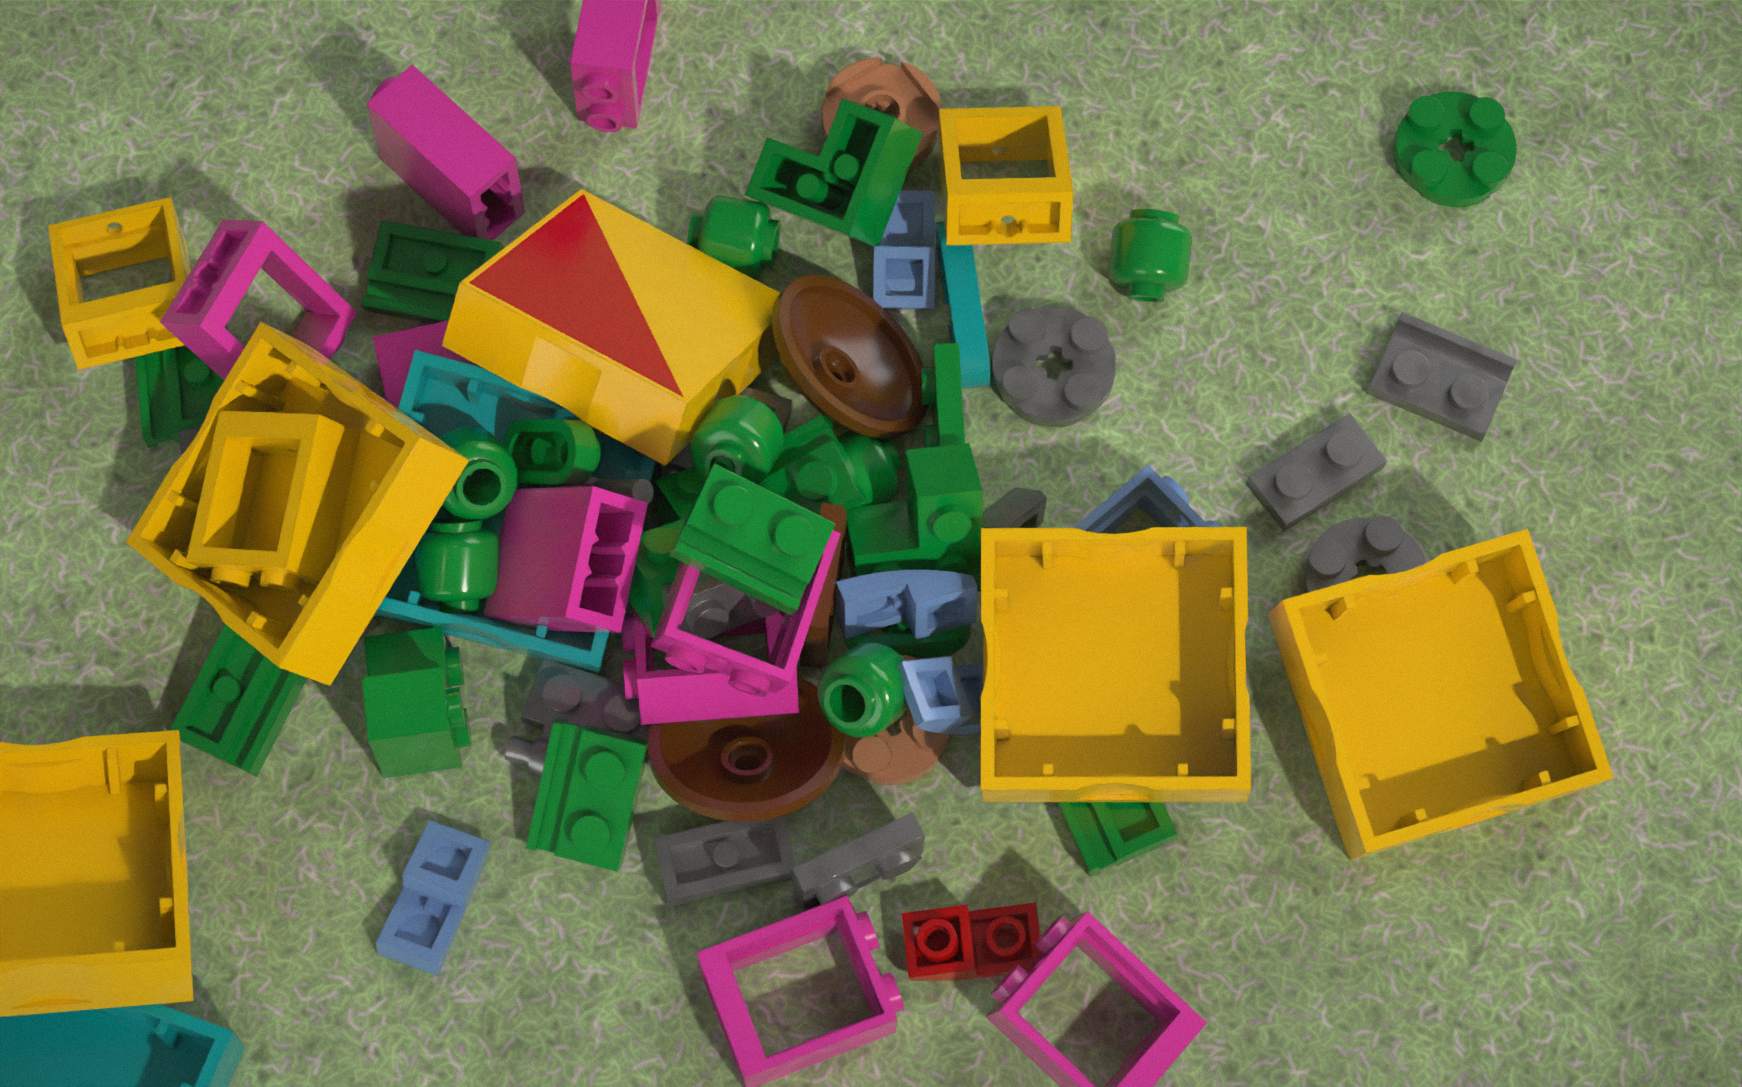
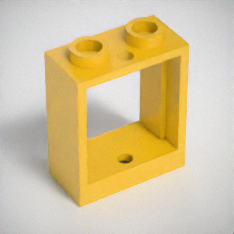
(977, 205)
(126, 322)
(312, 510)

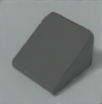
(1016, 510)

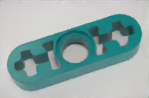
(966, 314)

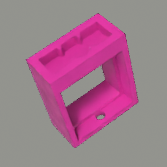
(613, 61)
(224, 276)
(745, 672)
(692, 696)
(858, 939)
(1156, 1053)

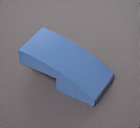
(907, 254)
(924, 598)
(943, 695)
(433, 897)

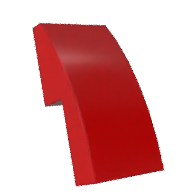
(970, 944)

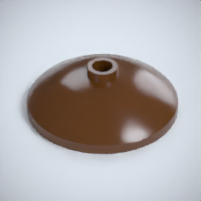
(848, 357)
(785, 757)

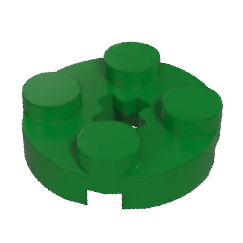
(1472, 121)

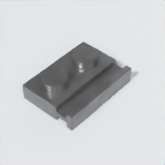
(1441, 376)
(859, 862)

